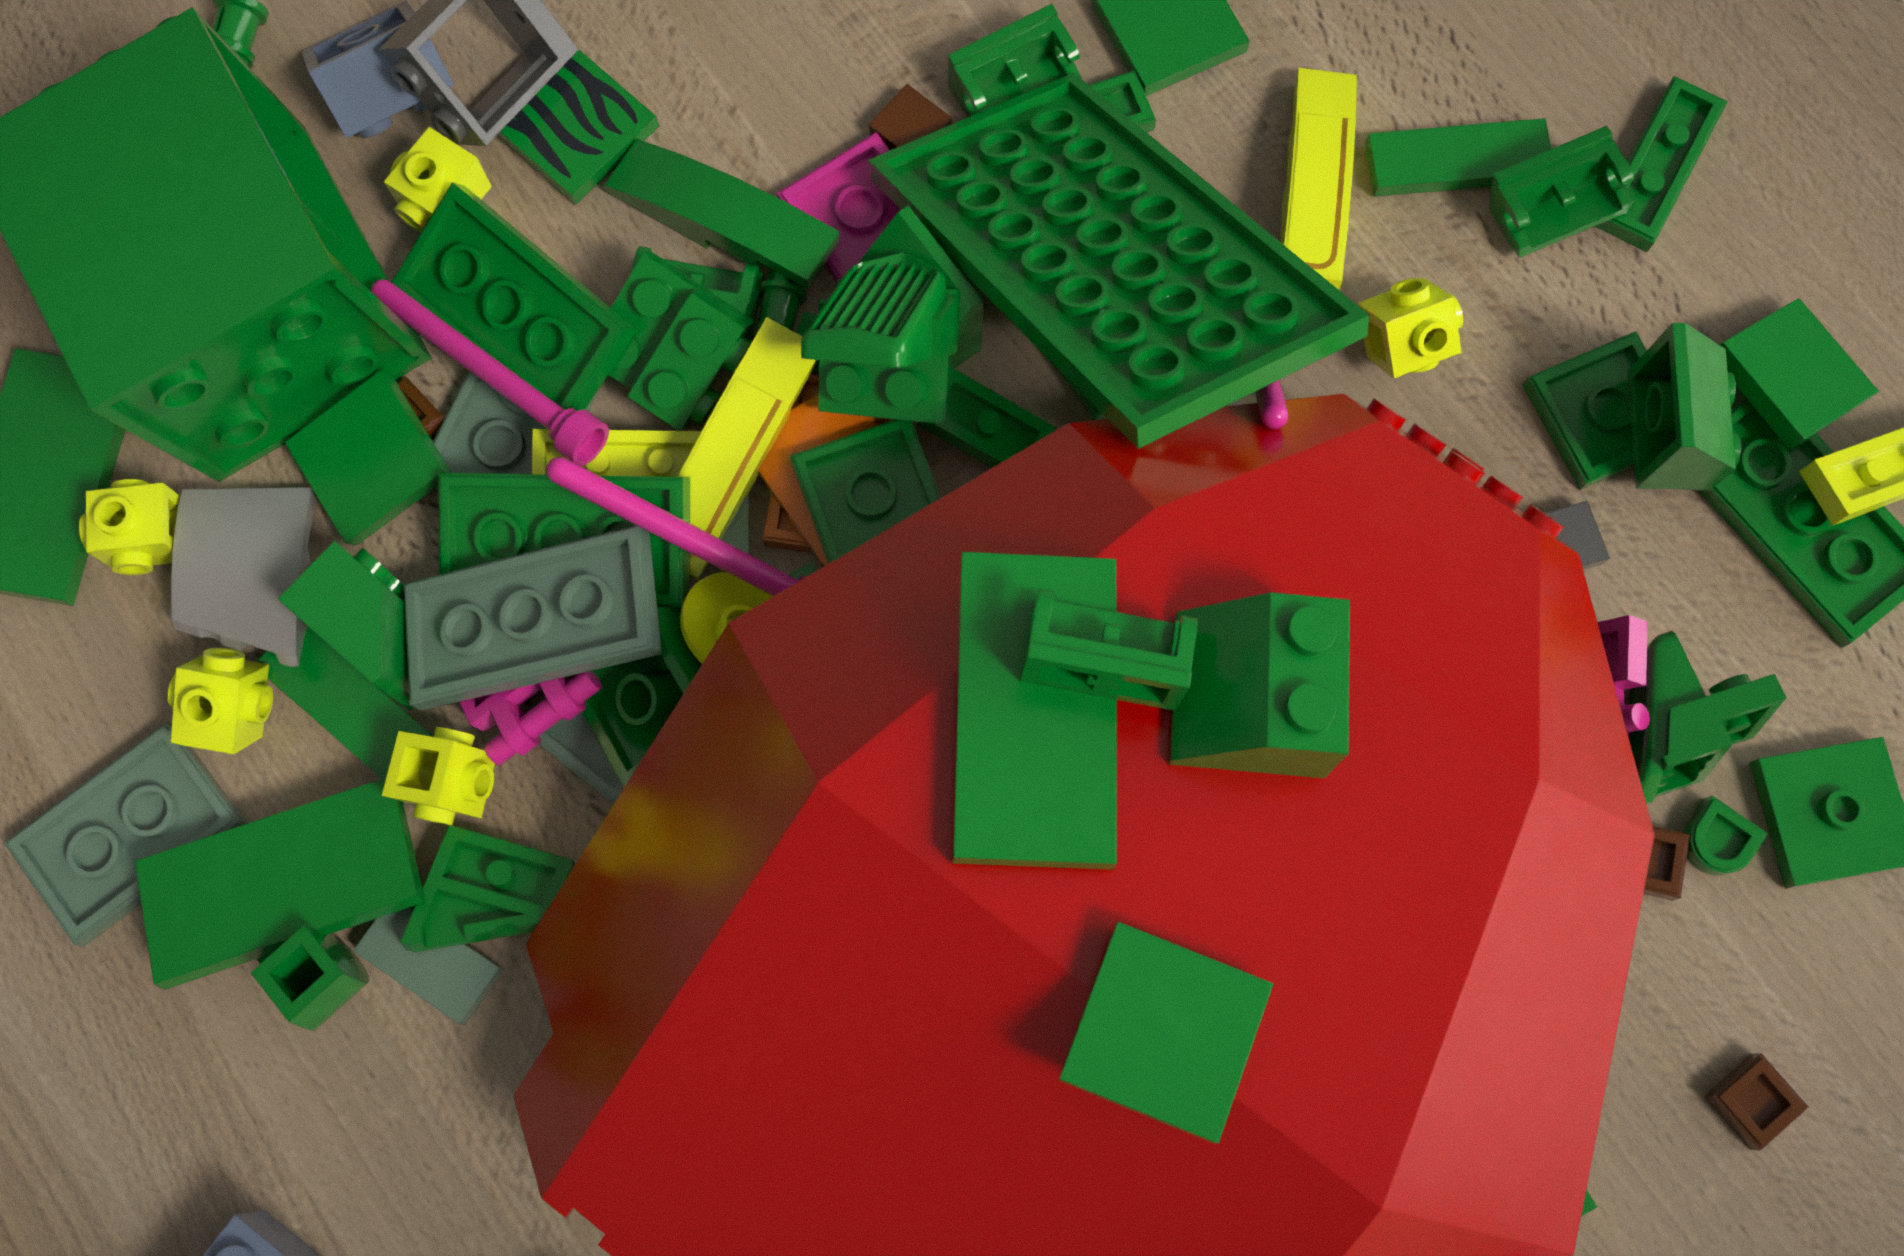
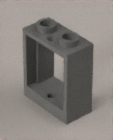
(531, 27)

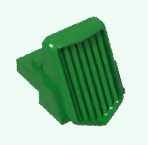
(886, 341)
(1686, 727)

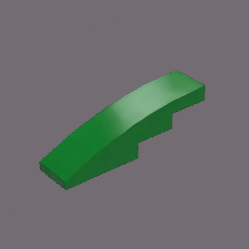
(723, 211)

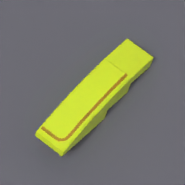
(1320, 170)
(743, 429)

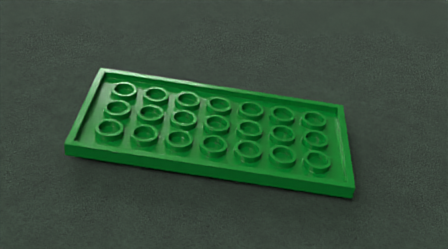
(1117, 257)

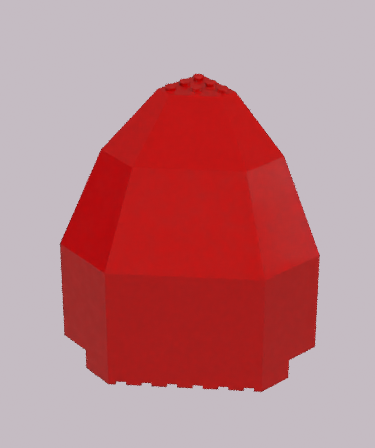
(849, 1047)

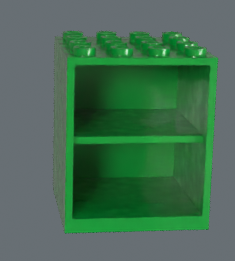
(193, 250)

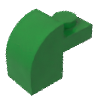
(310, 977)

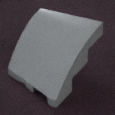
(234, 562)

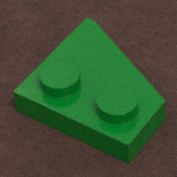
(483, 891)

